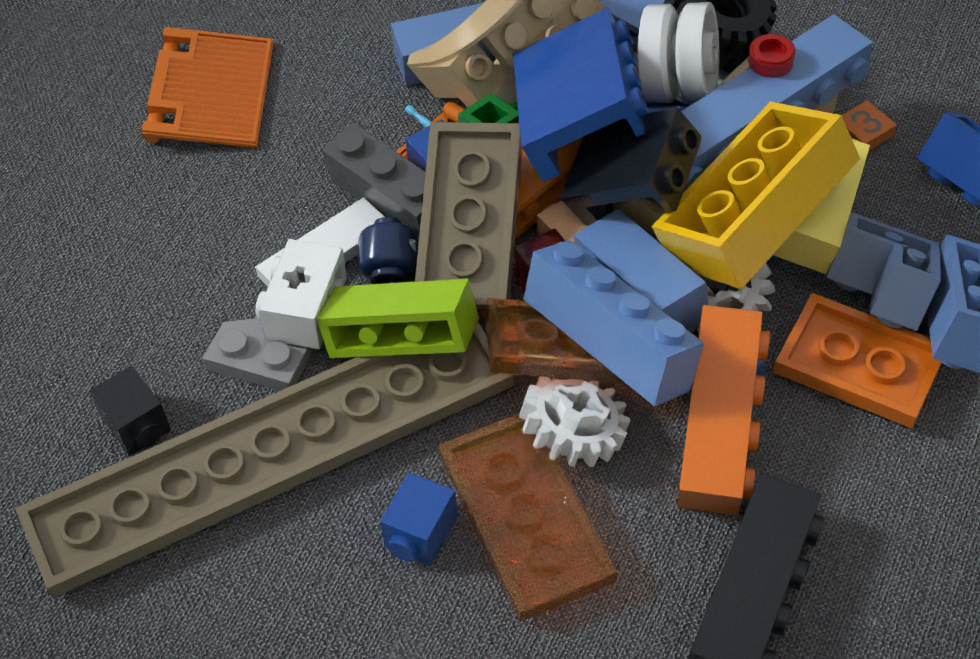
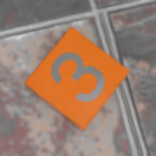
(869, 124)

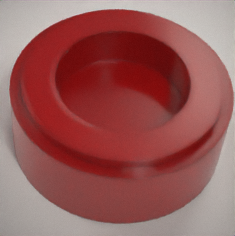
(771, 55)

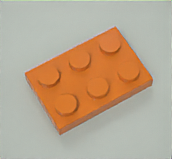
(859, 360)

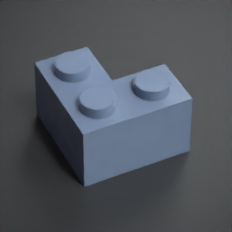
(890, 265)

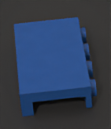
(575, 87)

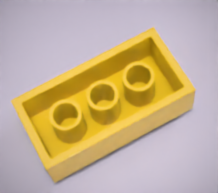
(757, 192)

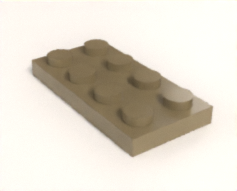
(471, 206)

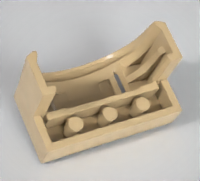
(461, 68)

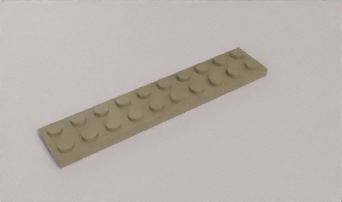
(247, 459)

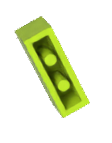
(399, 318)

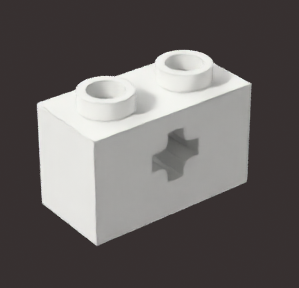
(298, 292)

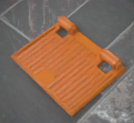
(211, 88)

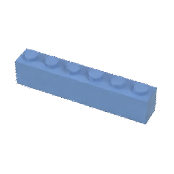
(824, 64)

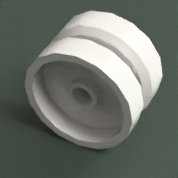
(678, 52)

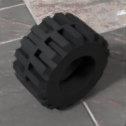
(737, 26)

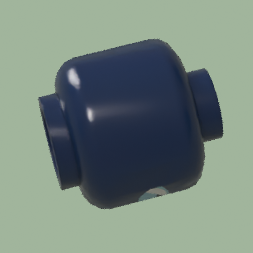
(387, 251)

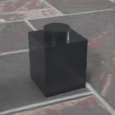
(130, 410)

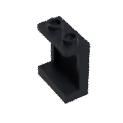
(623, 167)

